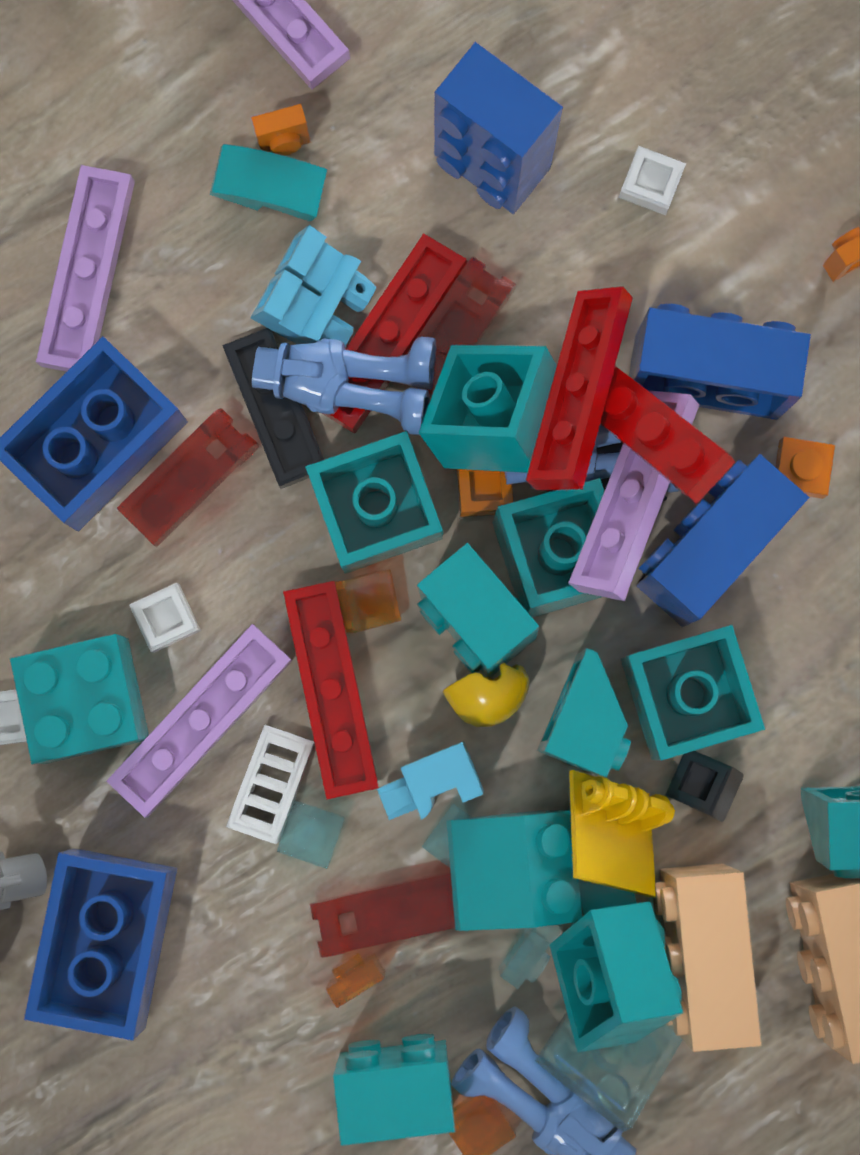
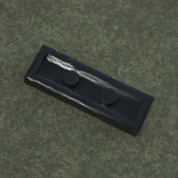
(279, 422)

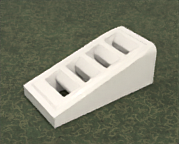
(257, 828)

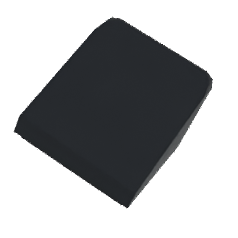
(705, 784)

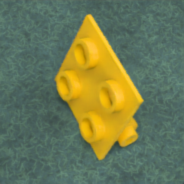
(614, 832)

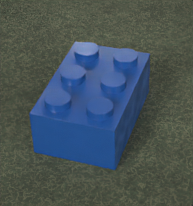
(494, 129)
(721, 360)
(89, 434)
(720, 539)
(100, 944)

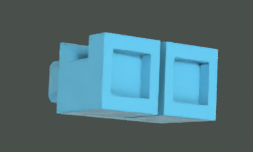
(309, 288)
(430, 777)

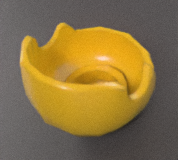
(488, 701)

